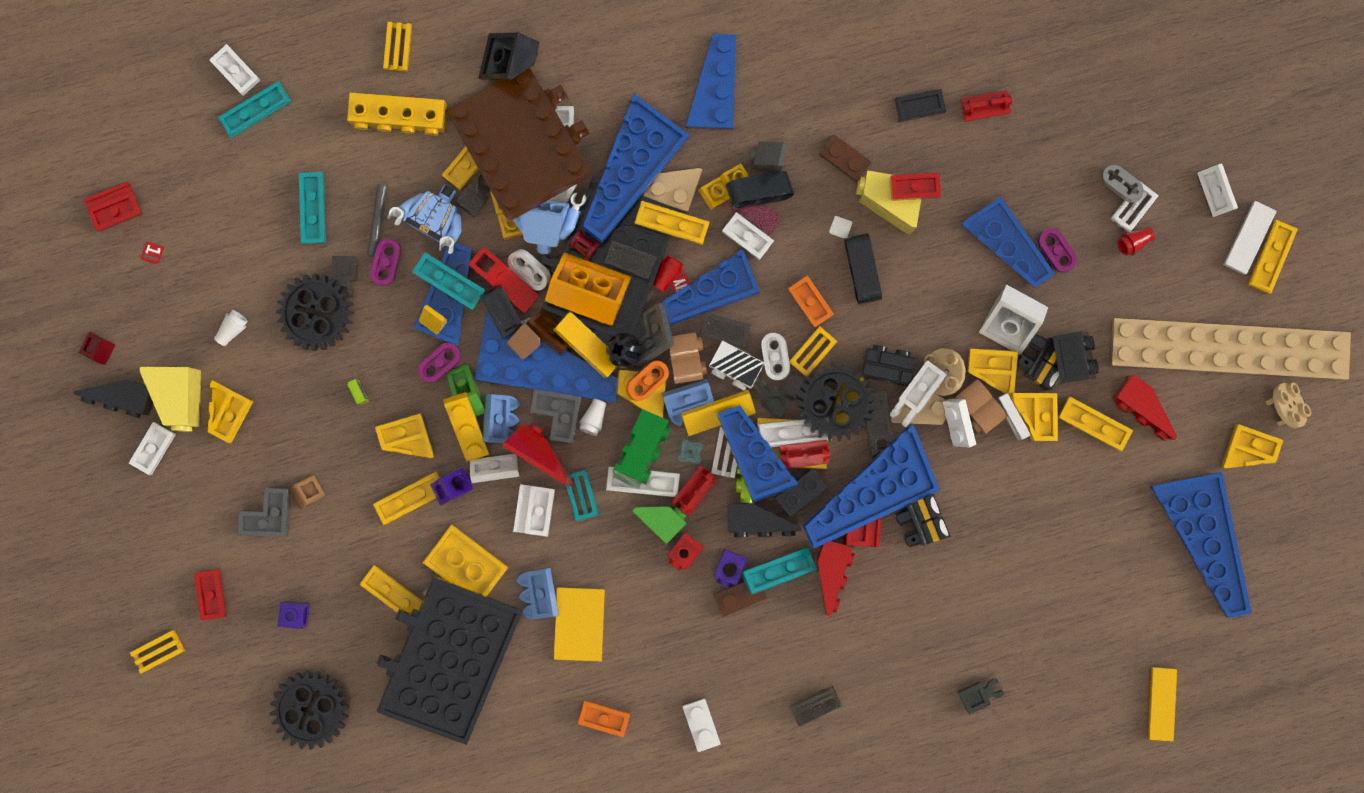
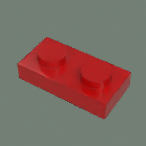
(915, 186)
(210, 594)

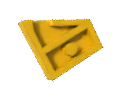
(994, 367)
(406, 437)

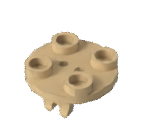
(948, 360)
(1290, 405)

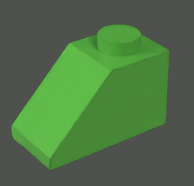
(462, 381)
(662, 520)

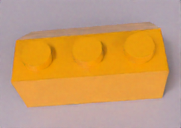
(587, 289)

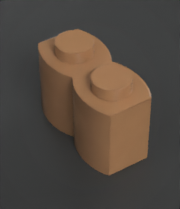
(686, 358)
(982, 407)

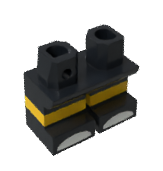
(1043, 367)
(924, 532)

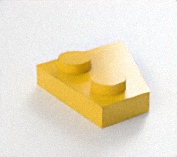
(652, 404)
(226, 412)
(1038, 414)
(1251, 448)

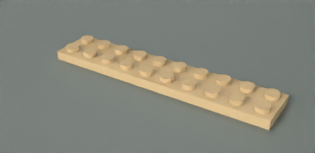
(1230, 349)

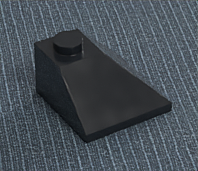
(507, 56)

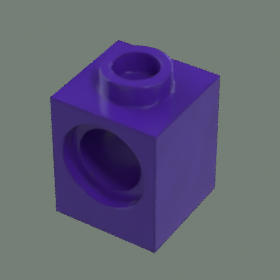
(445, 492)
(729, 557)
(293, 614)

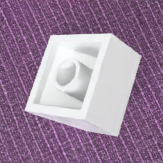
(1013, 319)

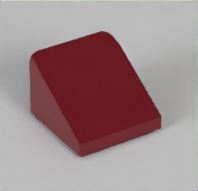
(97, 348)

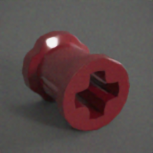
(587, 250)

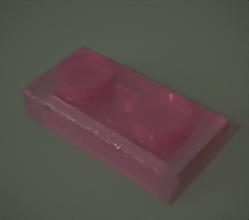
(760, 217)

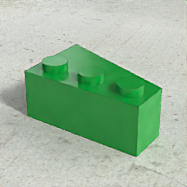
(641, 449)

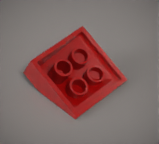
(537, 450)

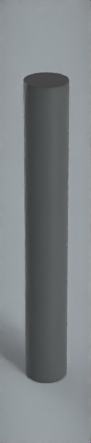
(377, 219)

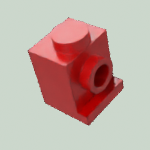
(689, 544)

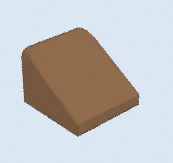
(524, 342)
(306, 492)

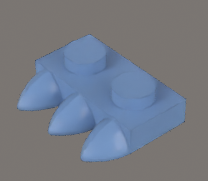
(686, 398)
(498, 417)
(539, 594)

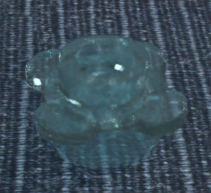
(695, 447)

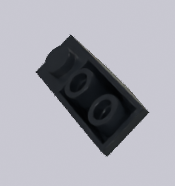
(124, 395)
(752, 518)

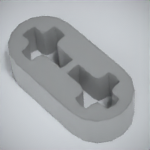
(1126, 179)

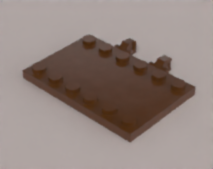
(521, 142)

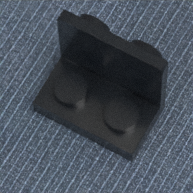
(1075, 357)

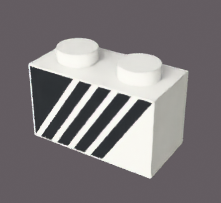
(735, 365)

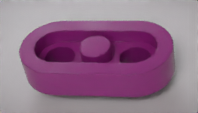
(1059, 249)
(383, 262)
(439, 362)

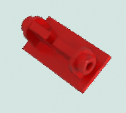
(986, 105)
(805, 454)
(694, 490)

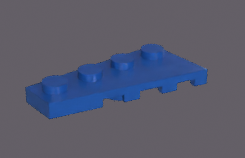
(715, 91)
(1005, 236)
(713, 290)
(443, 303)
(757, 462)

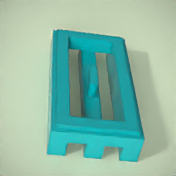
(580, 492)

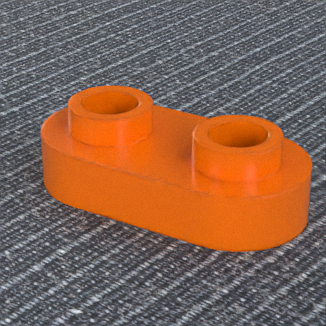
(647, 381)

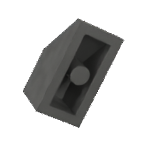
(768, 156)

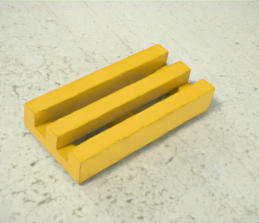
(387, 56)
(799, 367)
(139, 660)

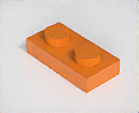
(810, 301)
(604, 718)

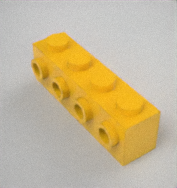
(397, 113)

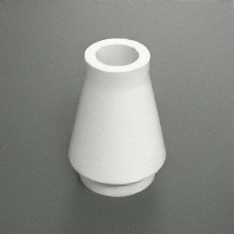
(231, 326)
(593, 418)

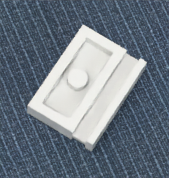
(534, 510)

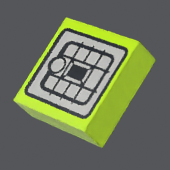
(358, 392)

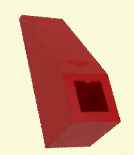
(497, 274)
(1142, 401)
(831, 567)

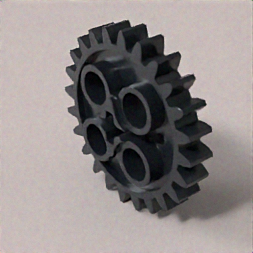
(320, 292)
(856, 411)
(328, 719)

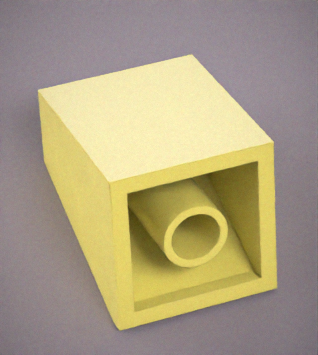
(876, 195)
(175, 395)

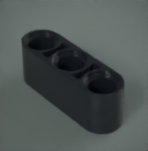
(759, 189)
(863, 268)

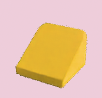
(432, 319)

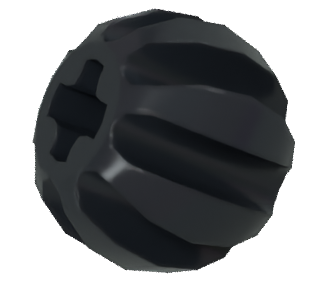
(623, 350)

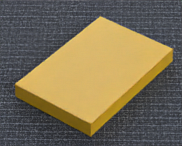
(465, 562)
(579, 624)

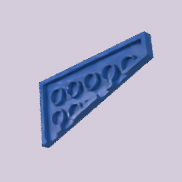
(638, 156)
(541, 369)
(885, 485)
(1204, 523)

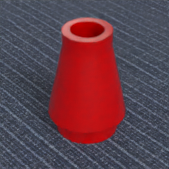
(1135, 240)
(668, 272)

